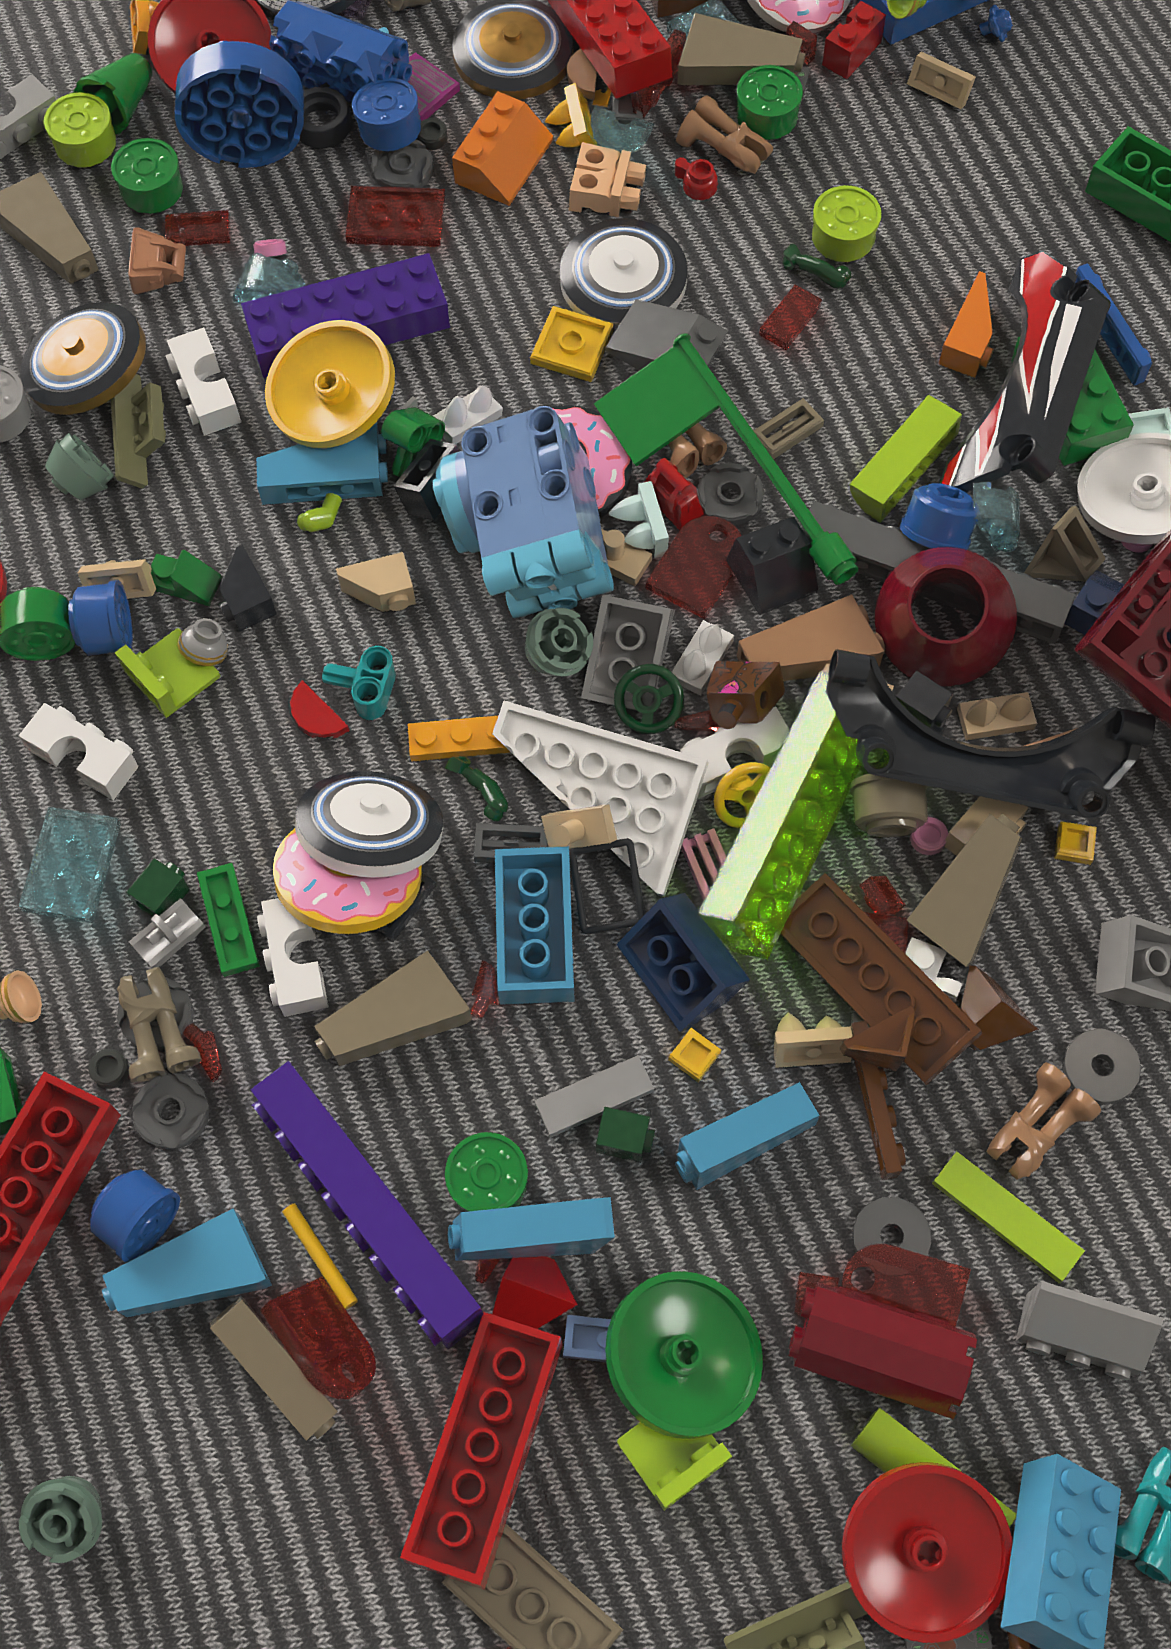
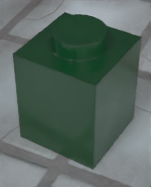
(158, 887)
(624, 1135)

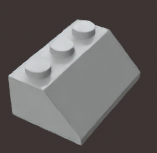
(1088, 1330)

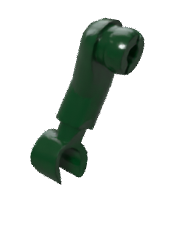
(832, 276)
(488, 787)

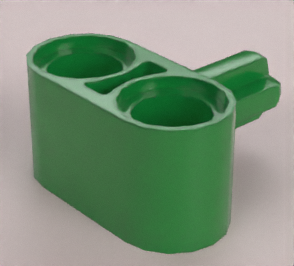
(410, 432)

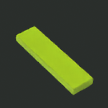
(1008, 1217)

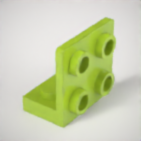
(166, 674)
(671, 1464)

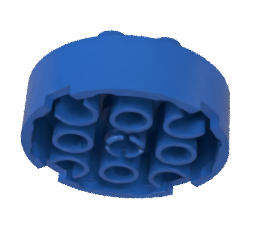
(239, 104)

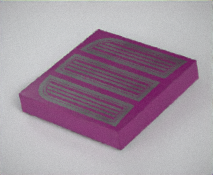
(431, 85)

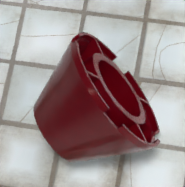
(946, 661)

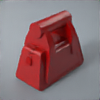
(675, 494)

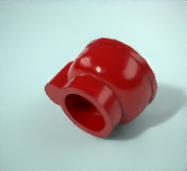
(698, 178)

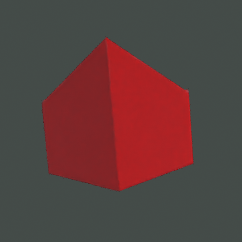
(533, 1292)

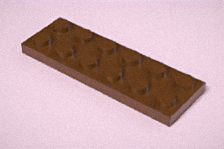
(876, 976)

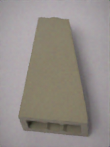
(725, 50)
(42, 225)
(966, 894)
(395, 1012)
(273, 1369)

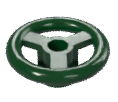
(626, 684)

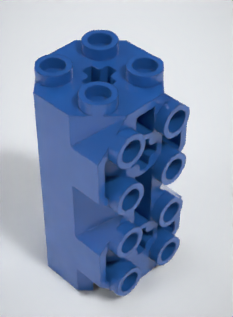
(337, 49)

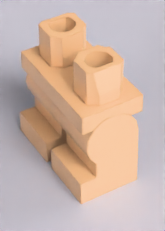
(602, 180)

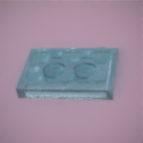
(70, 865)

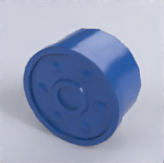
(387, 114)
(939, 517)
(100, 618)
(133, 1213)

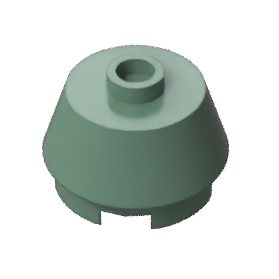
(77, 468)
(558, 642)
(61, 1518)

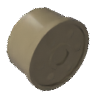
(888, 805)

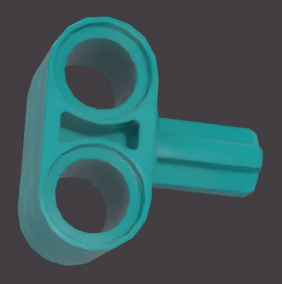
(365, 681)

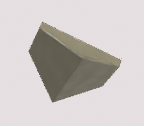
(1067, 551)

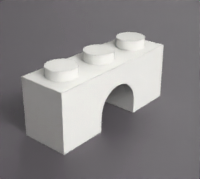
(210, 401)
(57, 733)
(758, 740)
(296, 986)

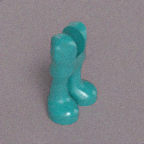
(1152, 1491)

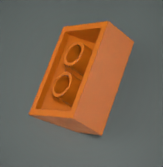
(501, 149)

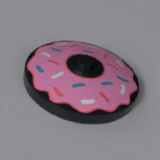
(607, 458)

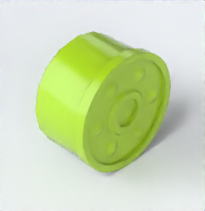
(80, 129)
(845, 223)

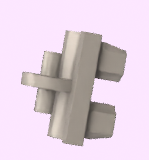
(167, 934)

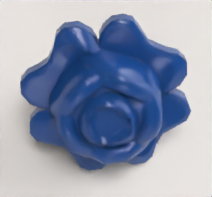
(998, 23)

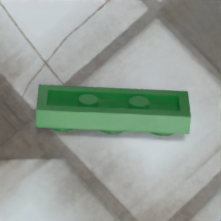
(228, 919)

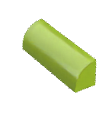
(905, 457)
(893, 1445)

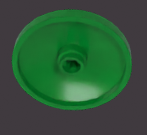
(684, 1355)

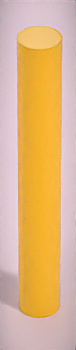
(320, 1256)

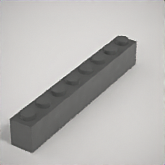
(882, 548)

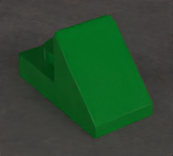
(185, 578)

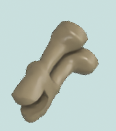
(141, 1013)

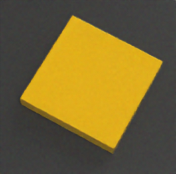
(572, 343)

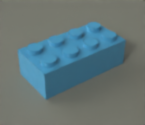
(534, 925)
(1061, 1556)

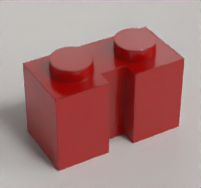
(854, 41)

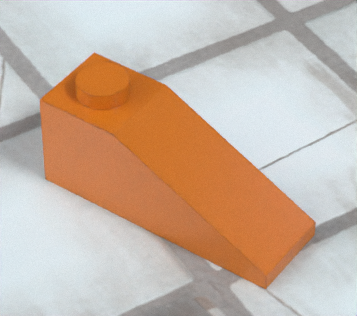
(971, 333)

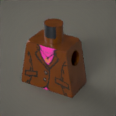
(743, 691)

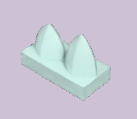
(645, 508)

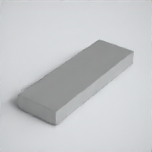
(589, 1096)

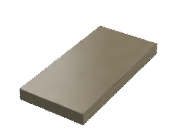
(535, 1603)

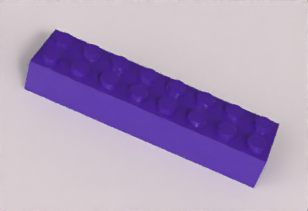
(372, 1210)

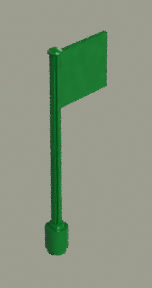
(675, 396)

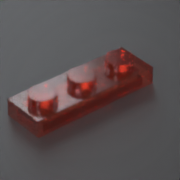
(648, 97)

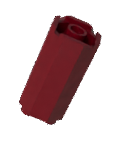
(883, 1349)

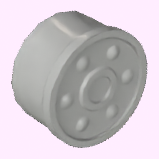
(14, 405)

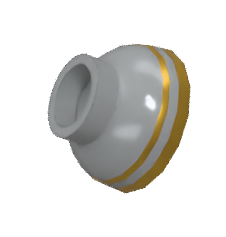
(203, 643)

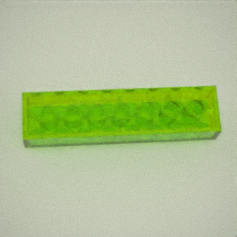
(783, 830)

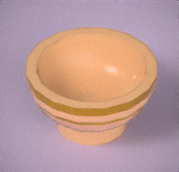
(19, 998)

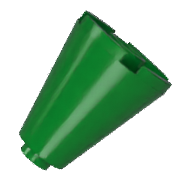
(119, 86)

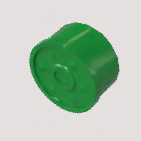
(769, 100)
(147, 175)
(35, 624)
(486, 1173)

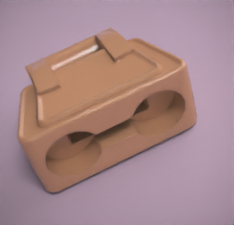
(149, 258)

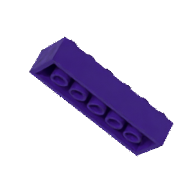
(390, 300)

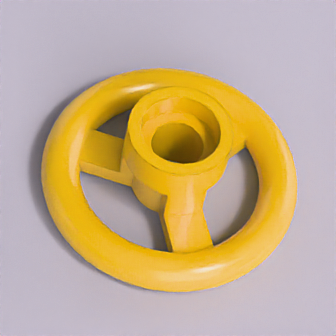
(739, 788)

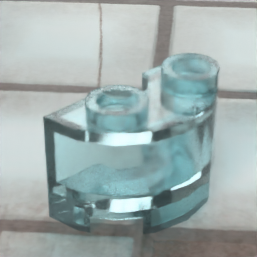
(618, 136)
(265, 277)
(998, 515)

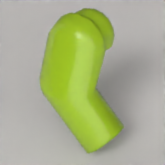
(322, 517)

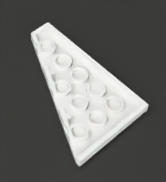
(585, 766)

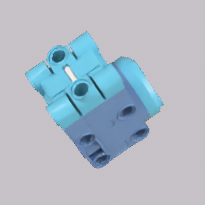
(529, 509)

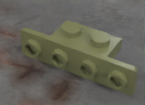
(136, 430)
(812, 1624)

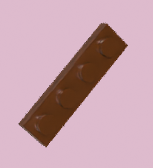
(879, 1114)

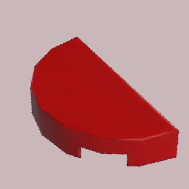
(314, 715)

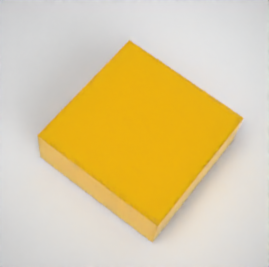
(1075, 843)
(694, 1055)

